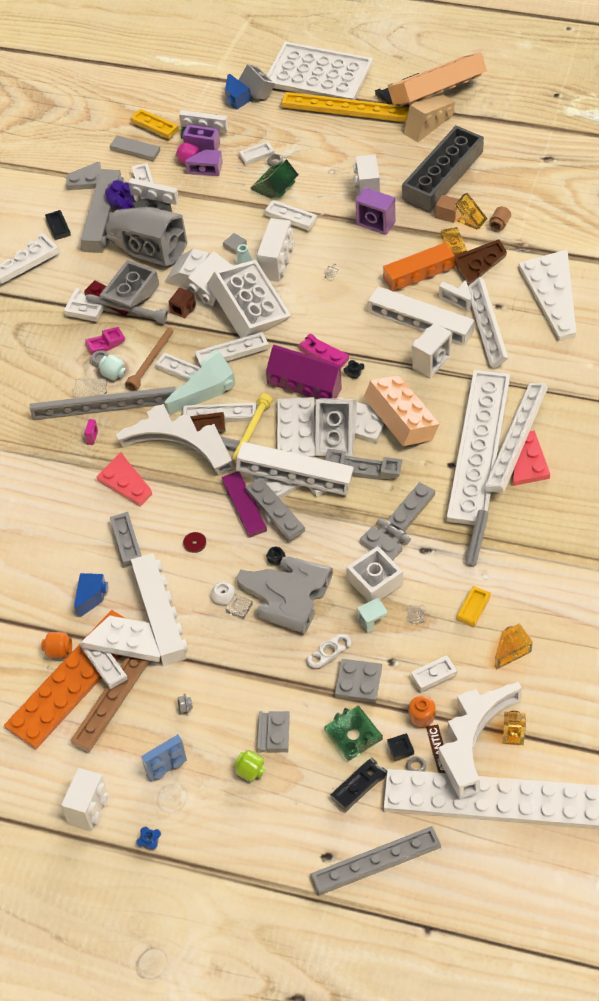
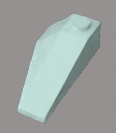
(208, 382)

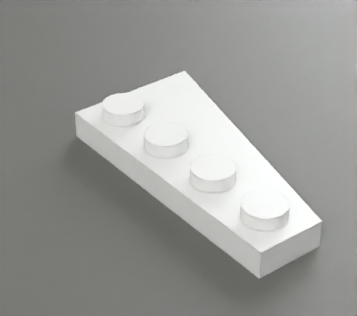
(31, 256)

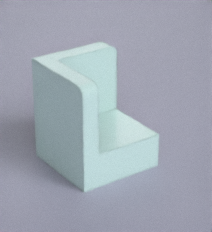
(371, 612)

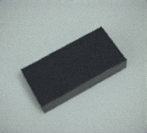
(57, 225)

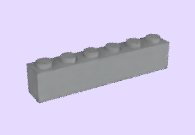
(100, 211)

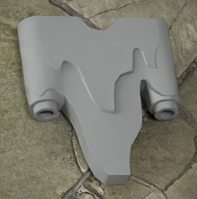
(288, 594)

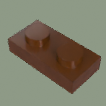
(209, 419)

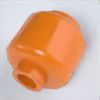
(57, 645)
(422, 711)

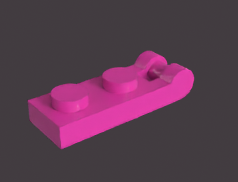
(322, 350)

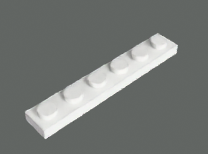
(487, 323)

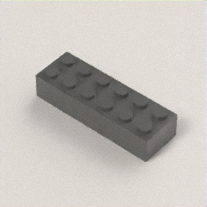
(442, 168)

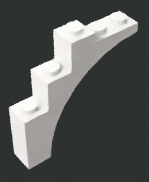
(182, 430)
(464, 731)

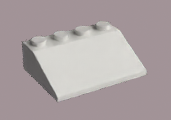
(248, 298)

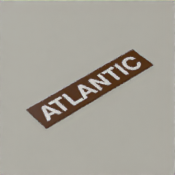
(436, 741)

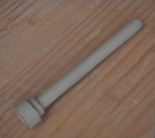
(158, 315)

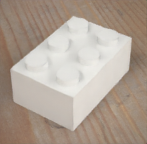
(276, 249)

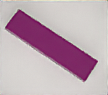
(244, 504)

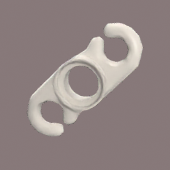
(333, 643)

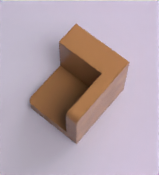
(446, 208)

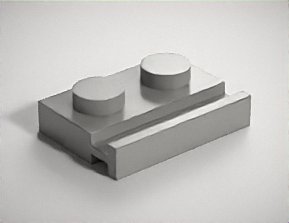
(273, 732)

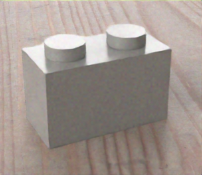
(257, 81)

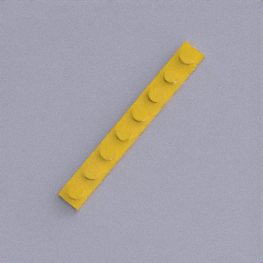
(345, 107)

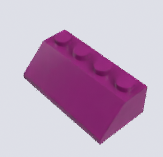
(303, 373)

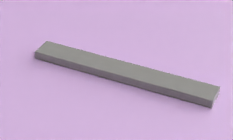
(100, 403)

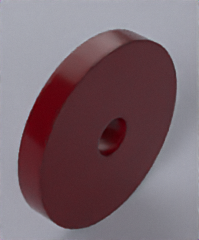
(194, 547)

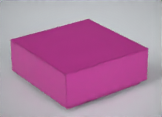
(91, 432)

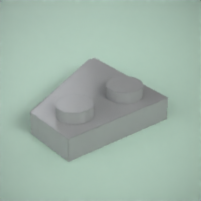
(84, 178)

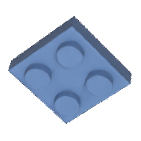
(164, 758)

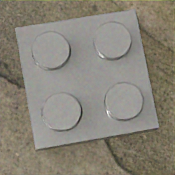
(358, 681)

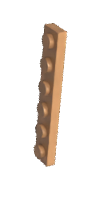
(107, 705)

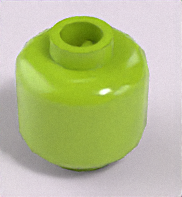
(249, 766)

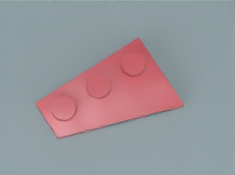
(531, 463)
(125, 480)

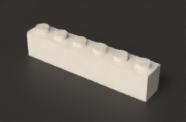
(419, 314)
(294, 468)
(158, 609)

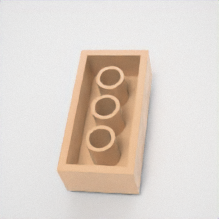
(401, 410)

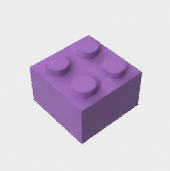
(375, 211)

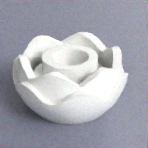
(222, 598)

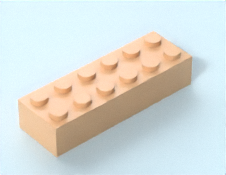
(437, 79)

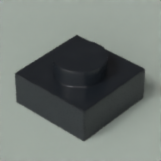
(400, 747)

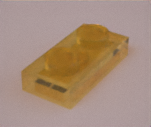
(453, 240)

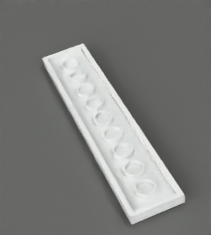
(478, 446)
(497, 801)

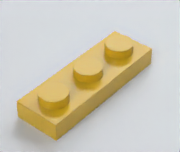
(154, 124)

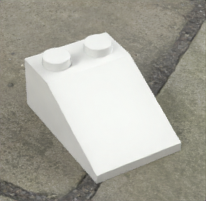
(335, 425)

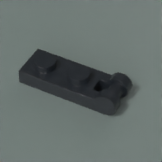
(358, 784)

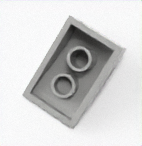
(131, 284)

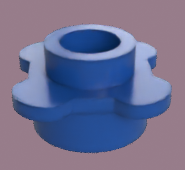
(151, 843)

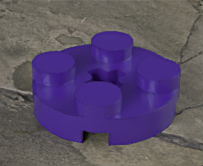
(118, 188)

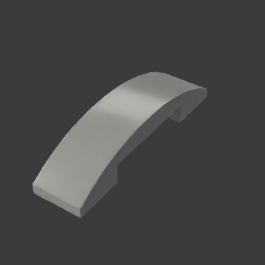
(367, 468)

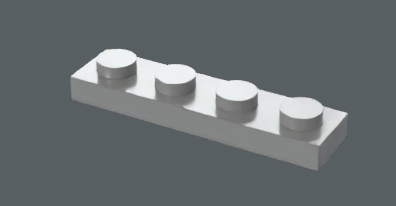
(275, 509)

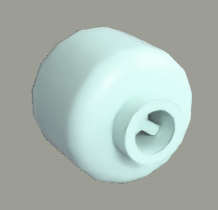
(112, 367)

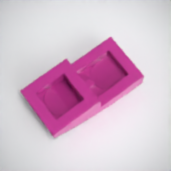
(109, 340)

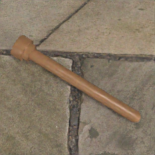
(133, 381)

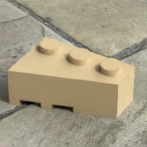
(427, 116)

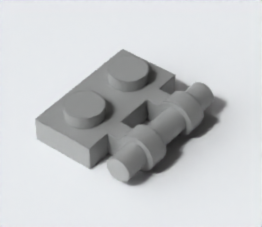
(389, 546)

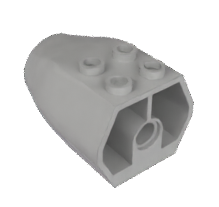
(148, 234)

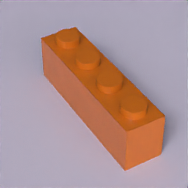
(418, 267)

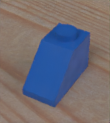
(236, 92)
(89, 592)

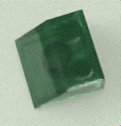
(276, 180)

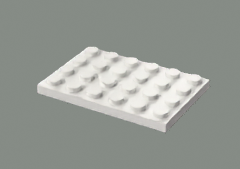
(319, 71)

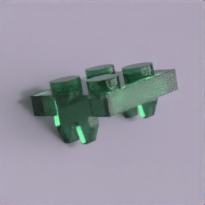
(350, 720)

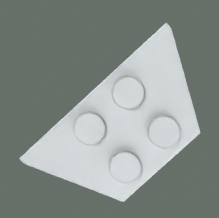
(124, 638)

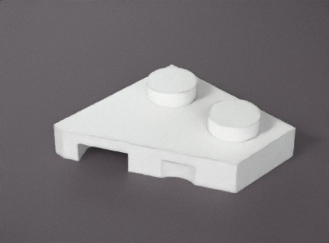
(81, 308)

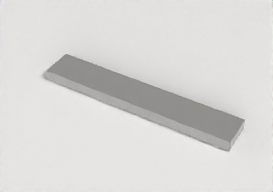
(375, 860)

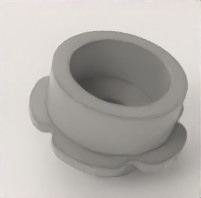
(184, 703)

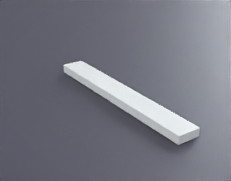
(516, 437)

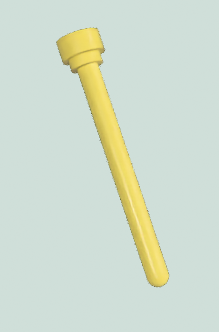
(263, 402)

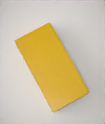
(473, 606)

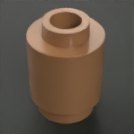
(499, 218)

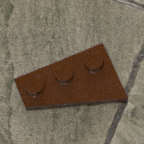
(479, 260)

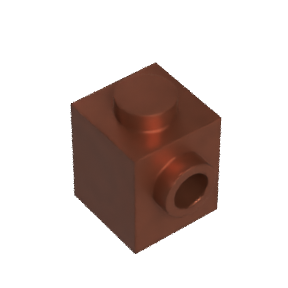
(182, 302)

